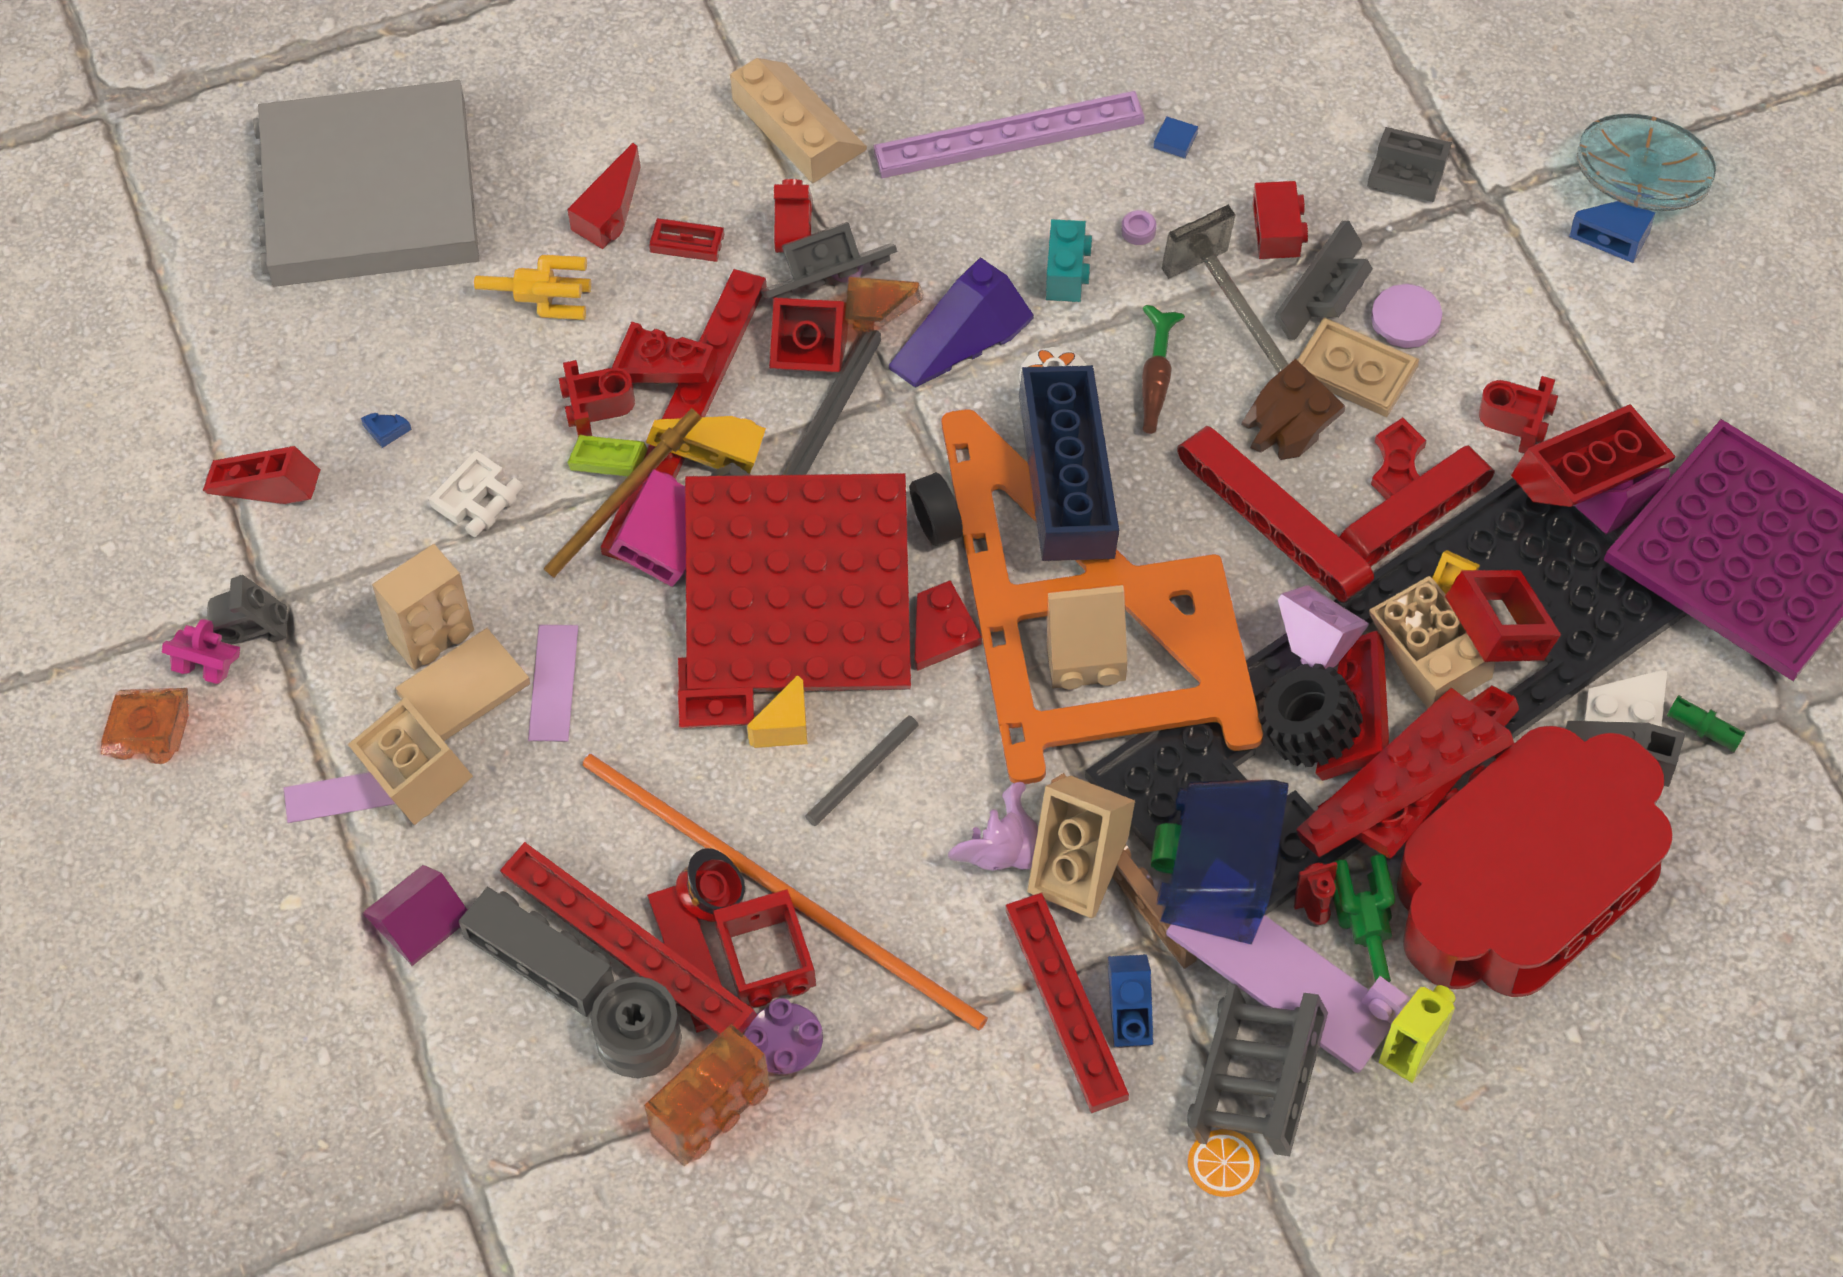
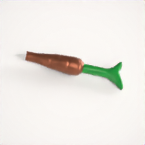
(1157, 368)

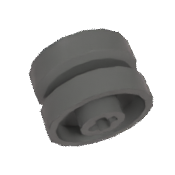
(636, 1027)

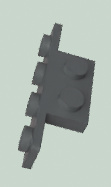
(822, 256)
(1327, 282)

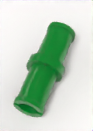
(1706, 723)

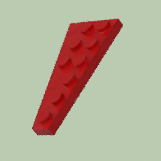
(1425, 756)

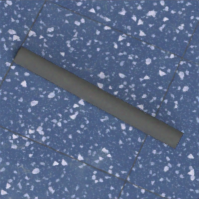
(862, 770)

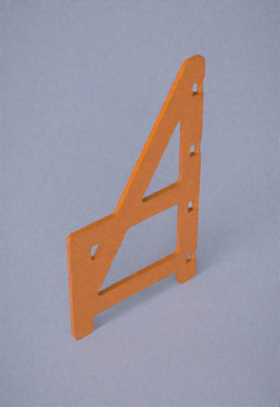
(1201, 642)

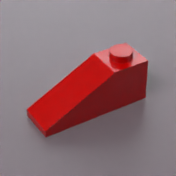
(604, 206)
(265, 476)

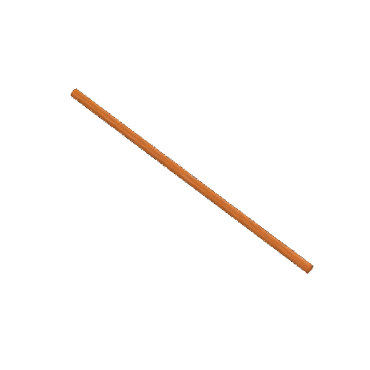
(799, 901)

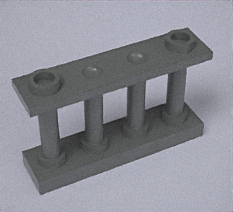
(1287, 1092)

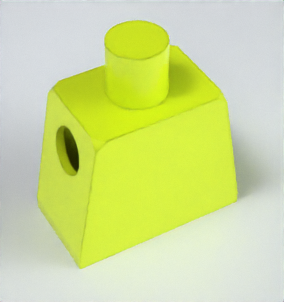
(1425, 1021)

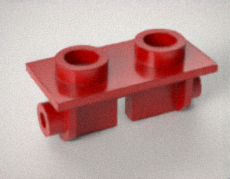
(1315, 891)

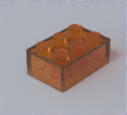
(708, 1096)

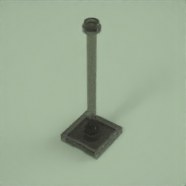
(1202, 243)

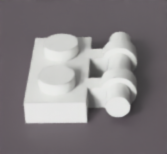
(468, 486)

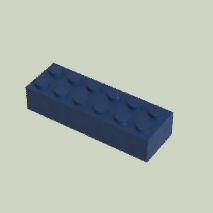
(1068, 463)

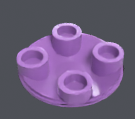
(786, 1035)

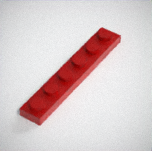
(1067, 1003)

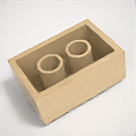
(423, 607)

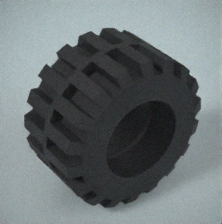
(1324, 733)

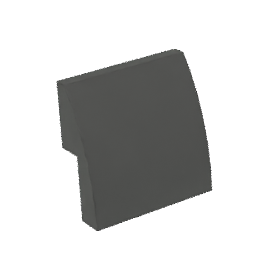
(1409, 164)

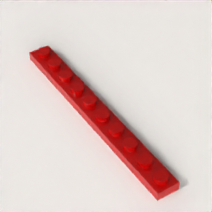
(723, 332)

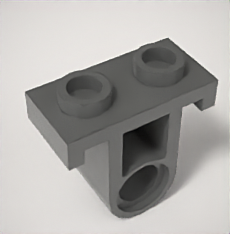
(247, 613)

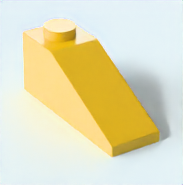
(716, 441)

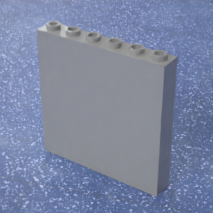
(365, 183)

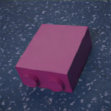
(655, 530)

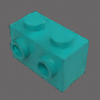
(1066, 260)

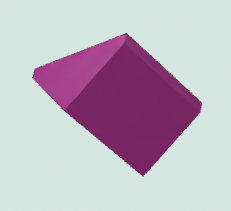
(1624, 501)
(418, 913)

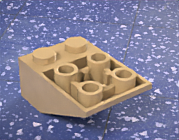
(1430, 642)

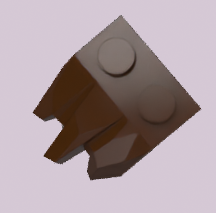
(1292, 412)

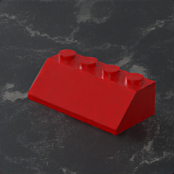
(1591, 459)

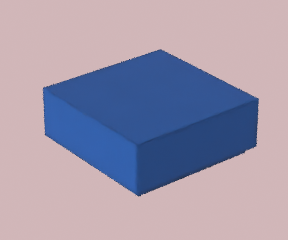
(1175, 137)

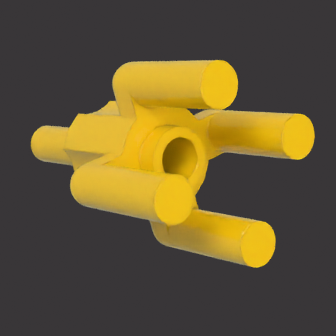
(541, 286)

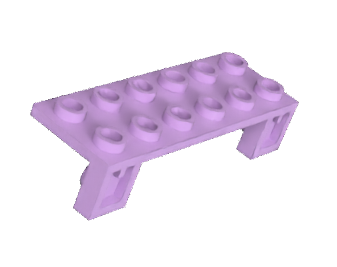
(1283, 968)

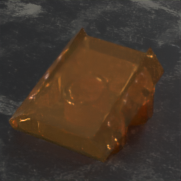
(146, 724)

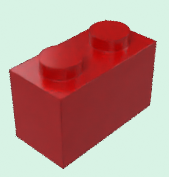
(1278, 219)

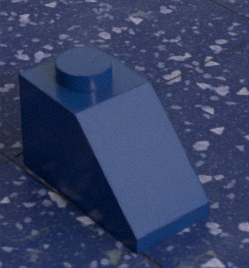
(1613, 228)

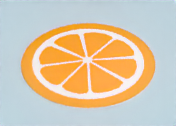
(1225, 1164)

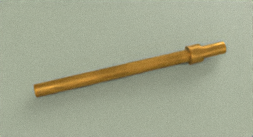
(671, 440)

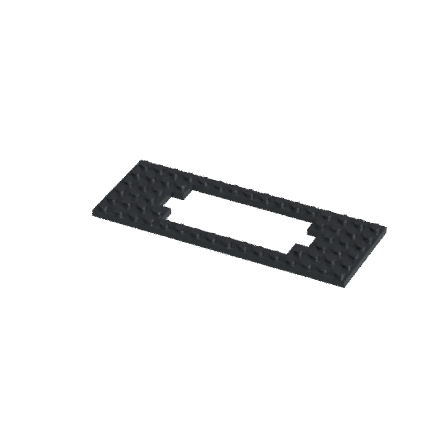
(1561, 555)

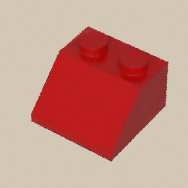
(808, 335)

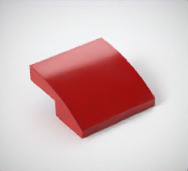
(712, 706)

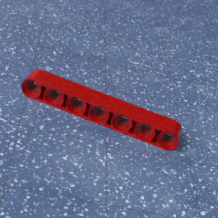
(1275, 514)

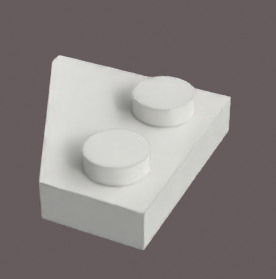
(1628, 700)

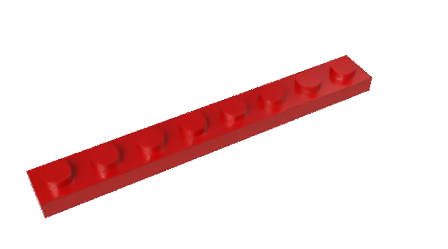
(626, 940)

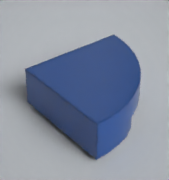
(385, 427)

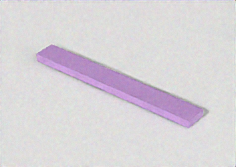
(1008, 134)

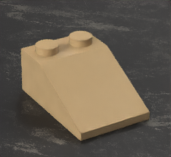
(1087, 637)
(410, 761)
(1079, 843)

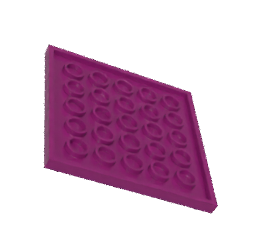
(1744, 549)

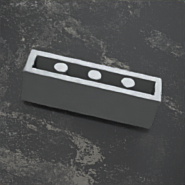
(536, 950)

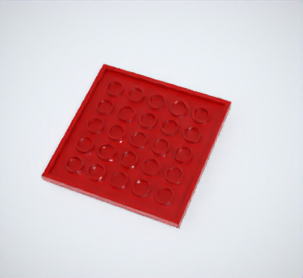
(797, 582)

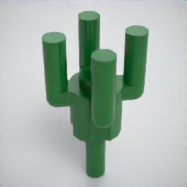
(1367, 911)

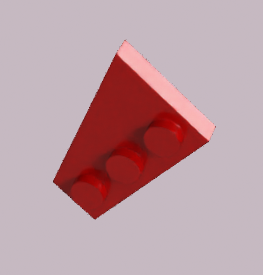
(663, 359)

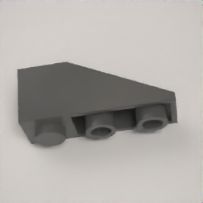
(1657, 740)

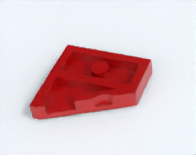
(942, 626)

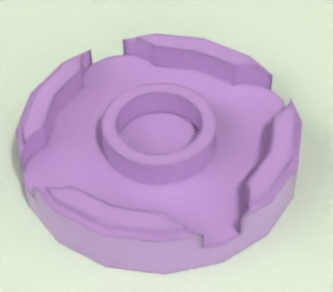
(1406, 315)

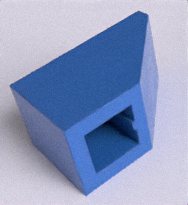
(1130, 1000)

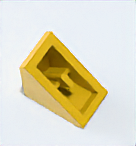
(781, 720)

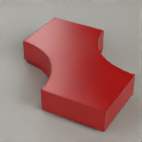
(1399, 447)

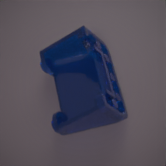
(1224, 857)

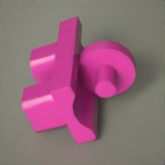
(201, 647)

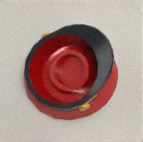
(709, 884)

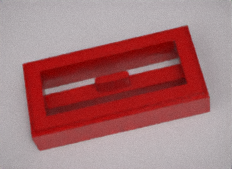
(685, 244)

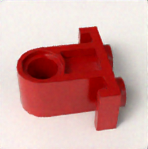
(792, 212)
(593, 395)
(1521, 409)

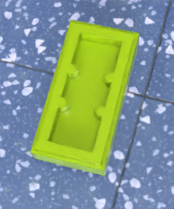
(606, 455)

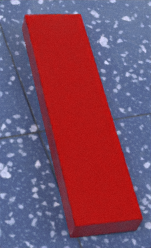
(682, 934)

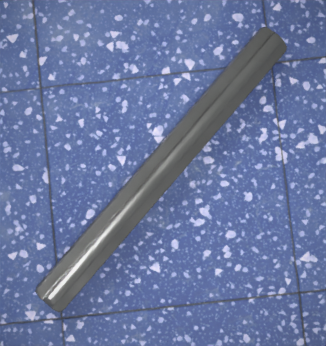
(833, 403)

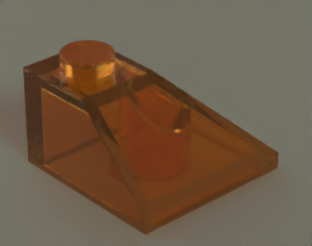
(879, 301)

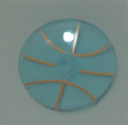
(1646, 162)

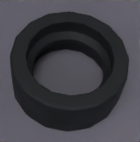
(936, 509)

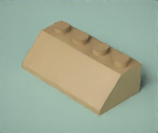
(794, 117)

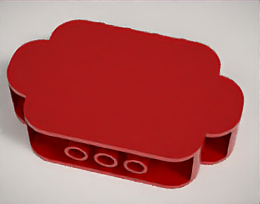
(1532, 860)

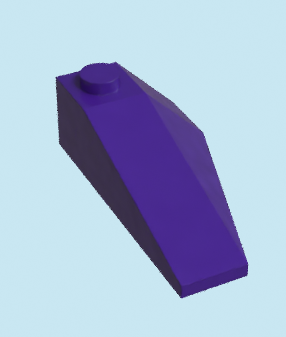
(969, 318)

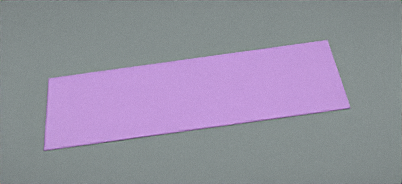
(553, 683)
(334, 797)

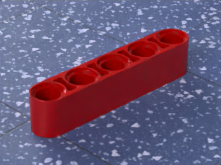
(1418, 505)

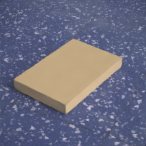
(1358, 366)
(464, 684)

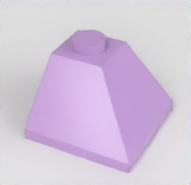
(1318, 626)

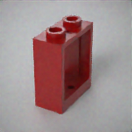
(1526, 640)
(755, 915)

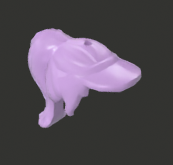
(1004, 841)

